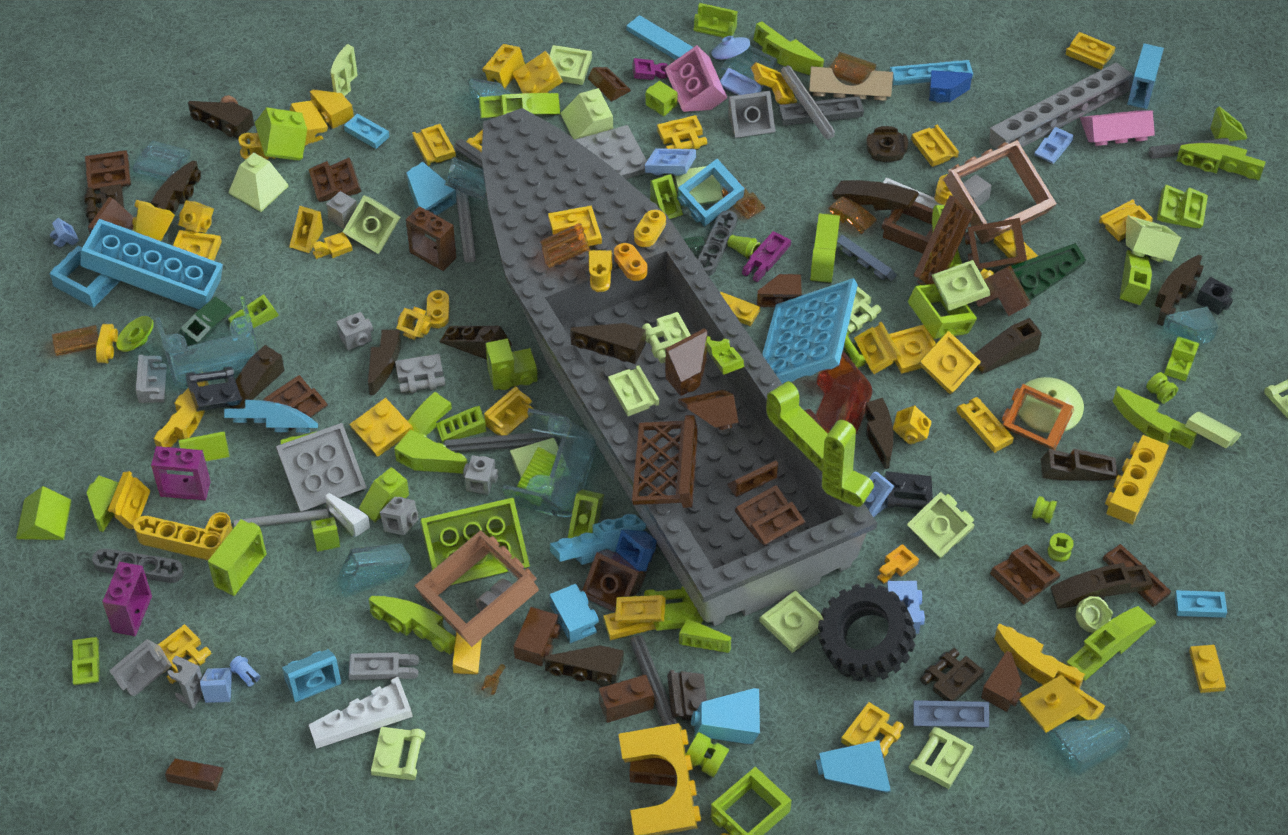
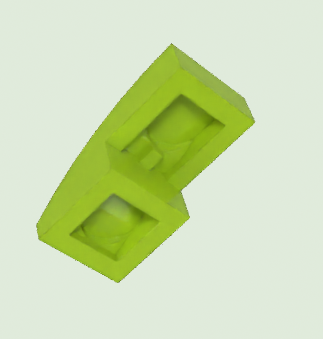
(1181, 358)
(429, 413)
(85, 661)

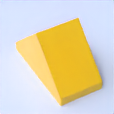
(306, 229)

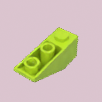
(1135, 278)
(426, 455)

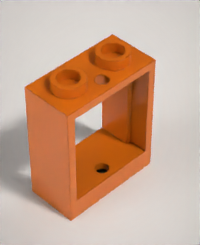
(1059, 427)

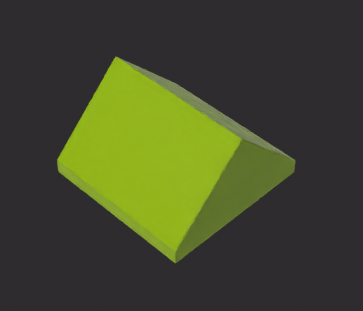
(44, 516)

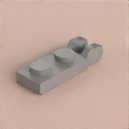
(382, 666)

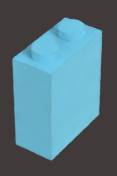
(1145, 76)

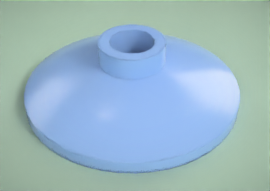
(730, 47)

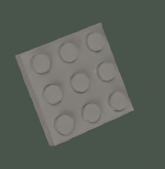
(618, 150)
(320, 466)

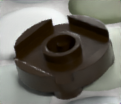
(897, 144)

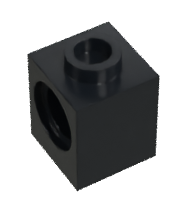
(1215, 296)

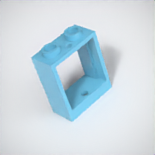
(725, 178)
(93, 293)

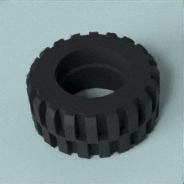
(854, 605)

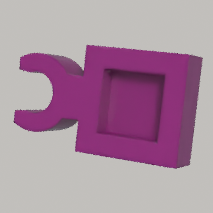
(648, 70)

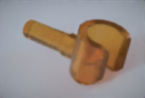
(493, 680)

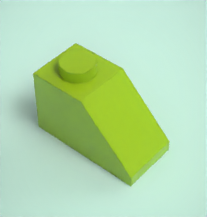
(382, 491)
(100, 496)
(585, 512)

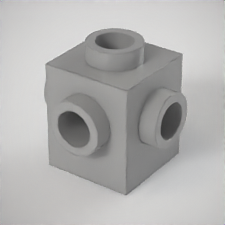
(354, 330)
(480, 474)
(399, 515)

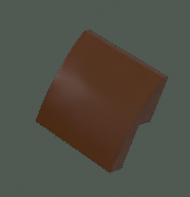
(108, 169)
(335, 178)
(298, 396)
(769, 515)
(1025, 574)

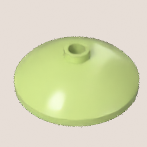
(1043, 416)

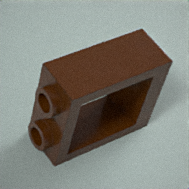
(904, 236)
(1017, 237)
(437, 253)

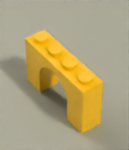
(679, 811)

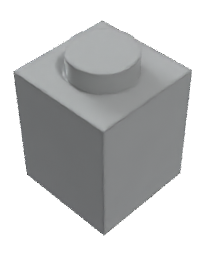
(978, 189)
(341, 209)

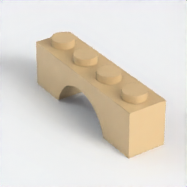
(877, 84)

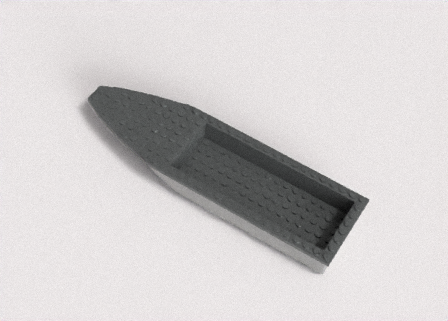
(720, 563)

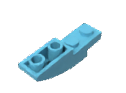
(273, 414)
(604, 536)

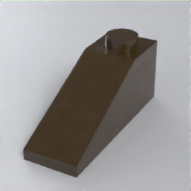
(258, 374)

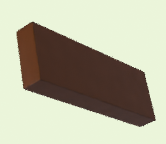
(1122, 555)

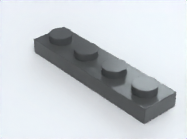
(832, 110)

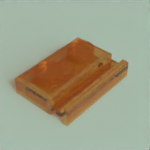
(852, 68)
(564, 245)

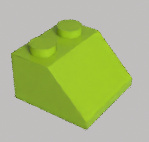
(282, 133)

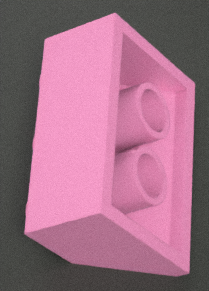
(695, 81)
(1118, 127)

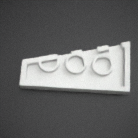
(375, 711)

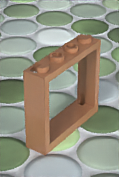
(1027, 174)
(461, 562)

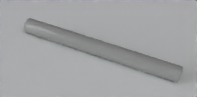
(287, 518)

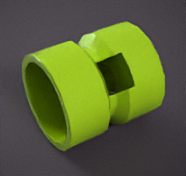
(698, 749)

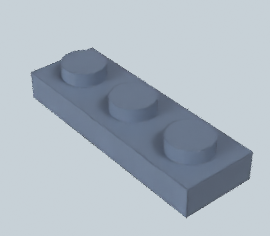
(866, 259)
(951, 714)

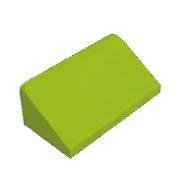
(213, 445)

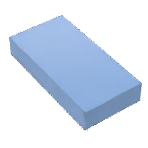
(739, 84)

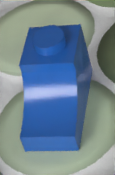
(636, 548)

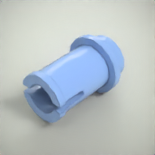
(244, 670)

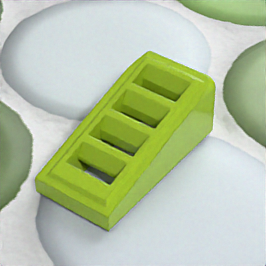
(263, 316)
(464, 431)
(703, 637)

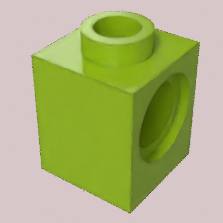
(661, 98)

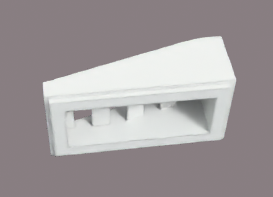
(350, 517)

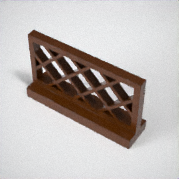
(943, 241)
(686, 462)

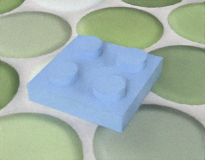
(670, 161)

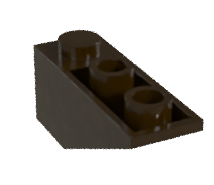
(226, 117)
(473, 338)
(613, 340)
(1009, 345)
(593, 664)

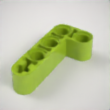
(825, 248)
(795, 423)
(837, 472)

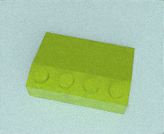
(451, 530)

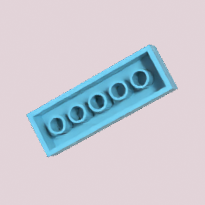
(151, 264)

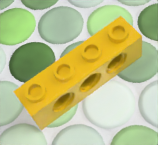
(1137, 479)

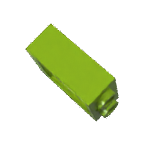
(958, 323)
(237, 557)
(765, 789)

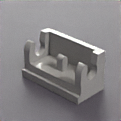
(150, 379)
(140, 667)
(189, 680)

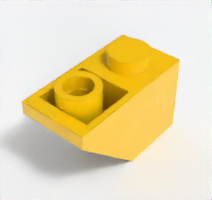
(332, 107)

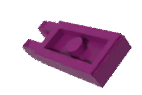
(766, 255)

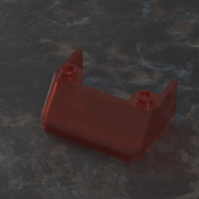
(844, 396)

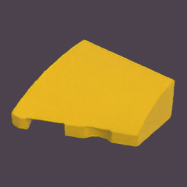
(151, 220)

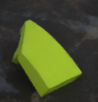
(724, 356)

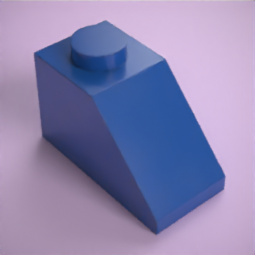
(948, 85)

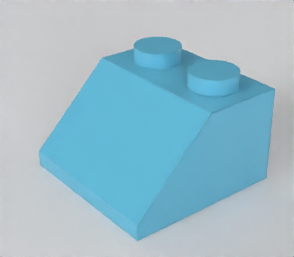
(312, 674)

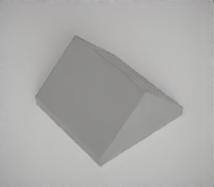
(751, 114)

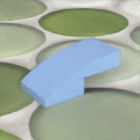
(1054, 145)

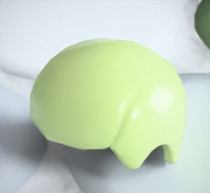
(1093, 610)

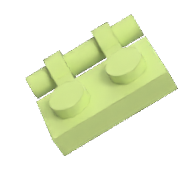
(861, 304)
(672, 330)

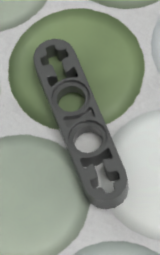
(715, 243)
(142, 560)

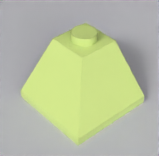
(257, 183)
(371, 224)

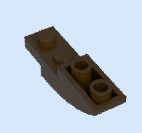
(177, 188)
(1178, 286)
(1100, 583)

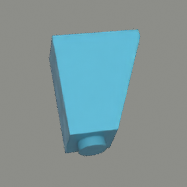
(429, 189)
(729, 717)
(856, 766)

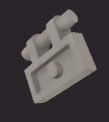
(420, 368)

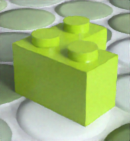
(509, 367)

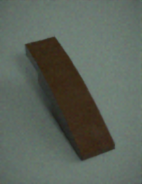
(879, 194)

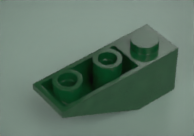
(204, 321)

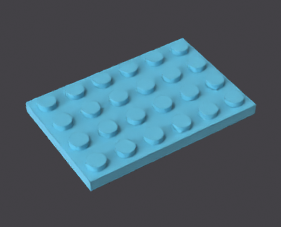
(809, 331)

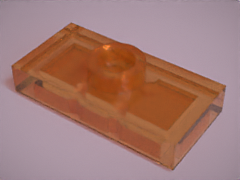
(75, 340)

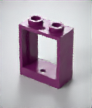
(181, 486)
(124, 596)

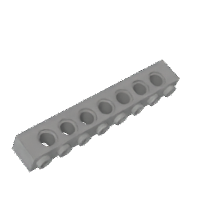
(1063, 107)

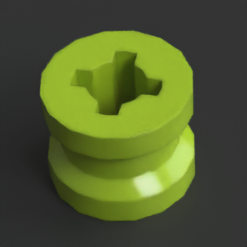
(1044, 509)
(1060, 553)

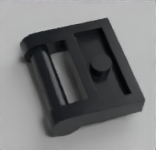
(213, 395)
(908, 486)

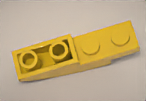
(181, 424)
(1030, 659)

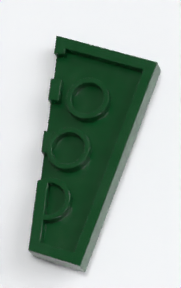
(1048, 269)

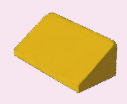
(465, 657)

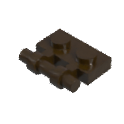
(92, 199)
(957, 680)

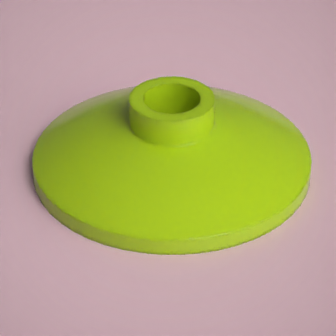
(135, 334)

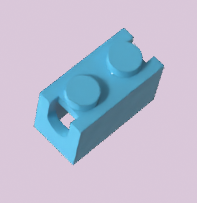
(574, 613)

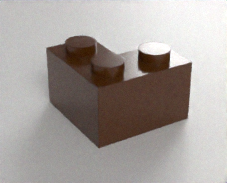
(1008, 289)

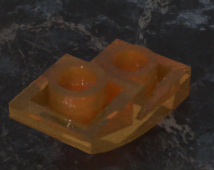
(748, 205)
(854, 213)

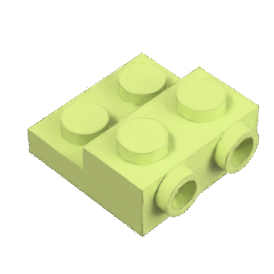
(941, 524)

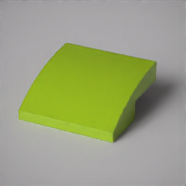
(1182, 207)

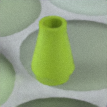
(743, 245)

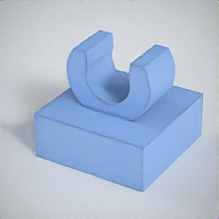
(63, 233)

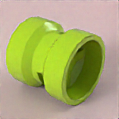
(1162, 387)

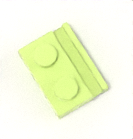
(633, 390)

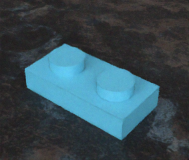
(366, 131)
(1200, 603)

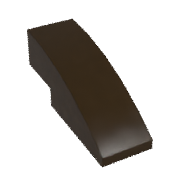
(383, 359)
(880, 430)
(1078, 466)

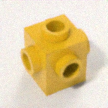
(195, 217)
(407, 320)
(912, 425)

